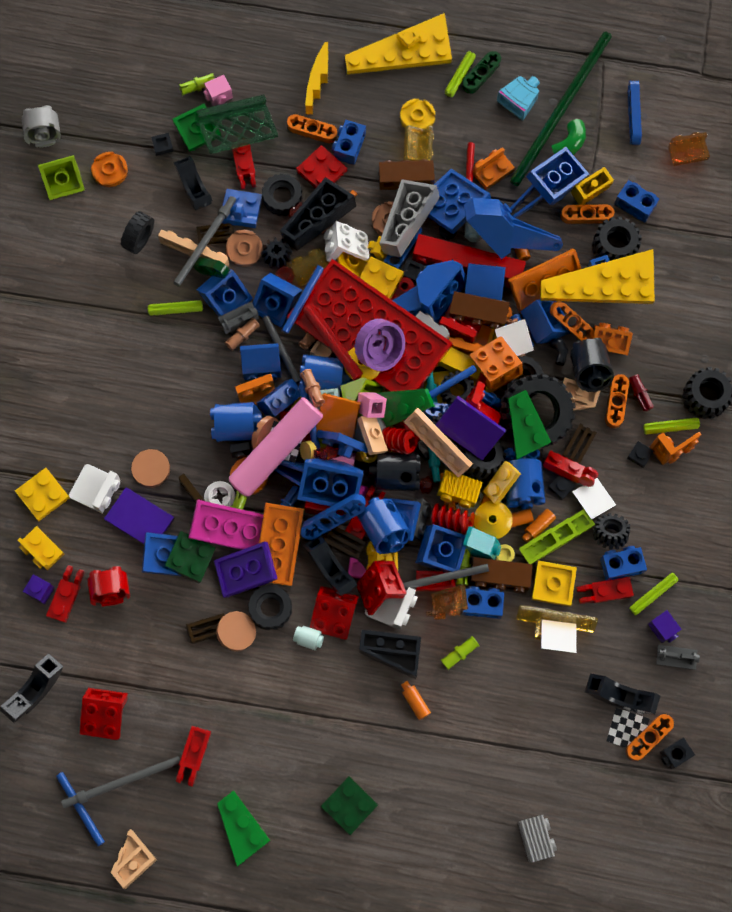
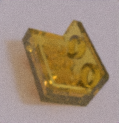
(418, 143)
(304, 267)

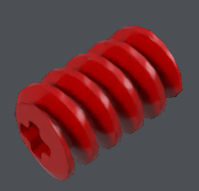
(400, 440)
(451, 520)

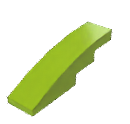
(557, 537)

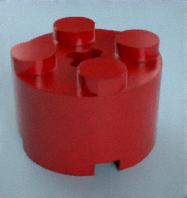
(108, 586)

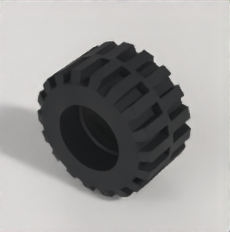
(620, 229)
(698, 403)
(485, 470)

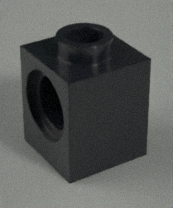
(684, 750)

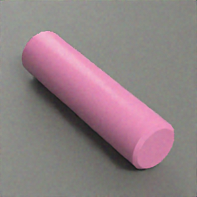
(275, 447)

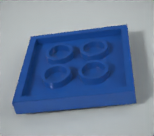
(454, 193)

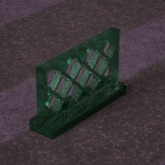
(229, 111)

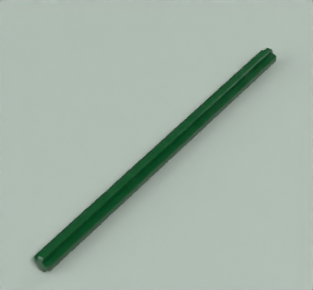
(560, 109)

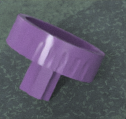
(370, 344)

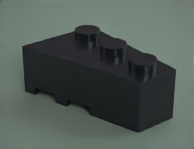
(392, 650)

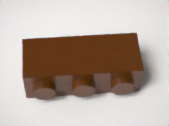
(393, 172)
(478, 310)
(503, 575)

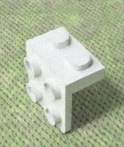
(345, 239)
(95, 488)
(395, 610)

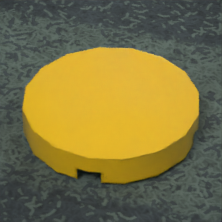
(417, 114)

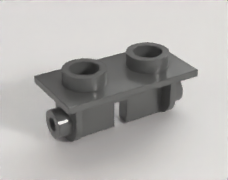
(238, 317)
(422, 517)
(677, 657)

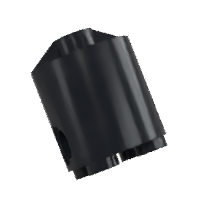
(591, 365)
(396, 471)

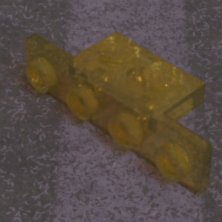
(536, 615)

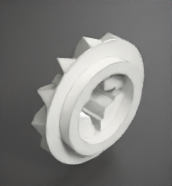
(224, 488)

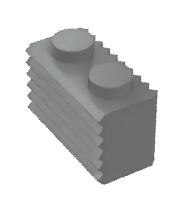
(536, 838)

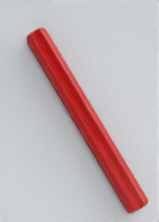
(333, 341)

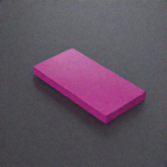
(225, 525)

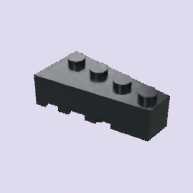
(317, 213)

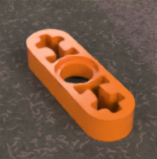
(297, 129)
(583, 220)
(570, 313)
(620, 414)
(664, 731)

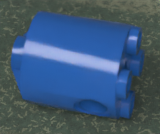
(326, 370)
(235, 421)
(529, 486)
(384, 526)

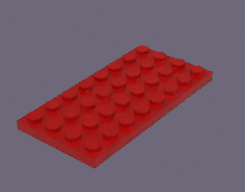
(350, 303)

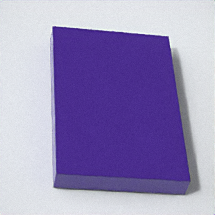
(470, 427)
(137, 516)
(245, 569)

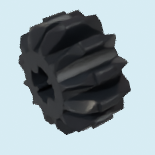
(277, 246)

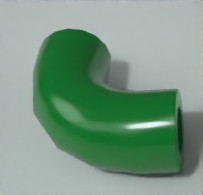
(575, 139)

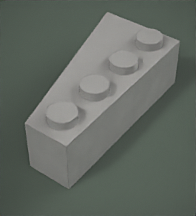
(407, 215)

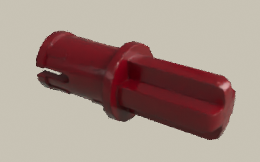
(640, 393)

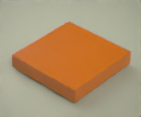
(339, 415)

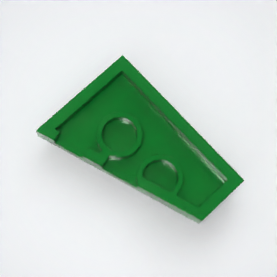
(403, 403)
(526, 425)
(241, 828)

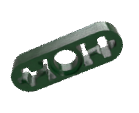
(483, 64)
(211, 267)

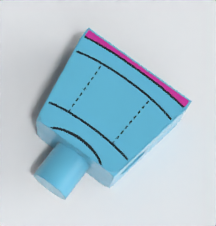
(519, 96)

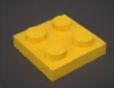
(382, 276)
(42, 494)
(554, 583)

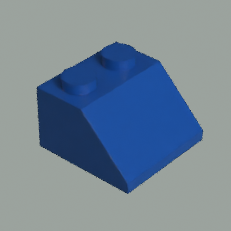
(224, 293)
(276, 299)
(542, 323)
(260, 361)
(441, 549)

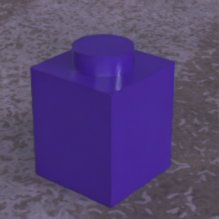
(38, 589)
(665, 627)

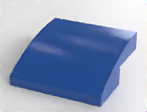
(485, 281)

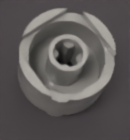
(40, 126)

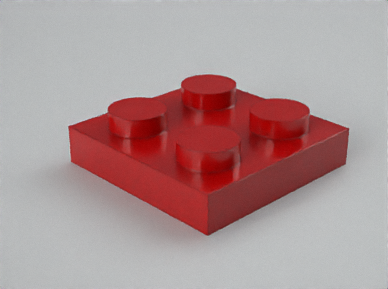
(321, 165)

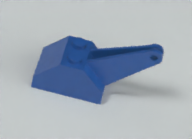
(552, 180)
(503, 232)
(434, 289)
(323, 480)

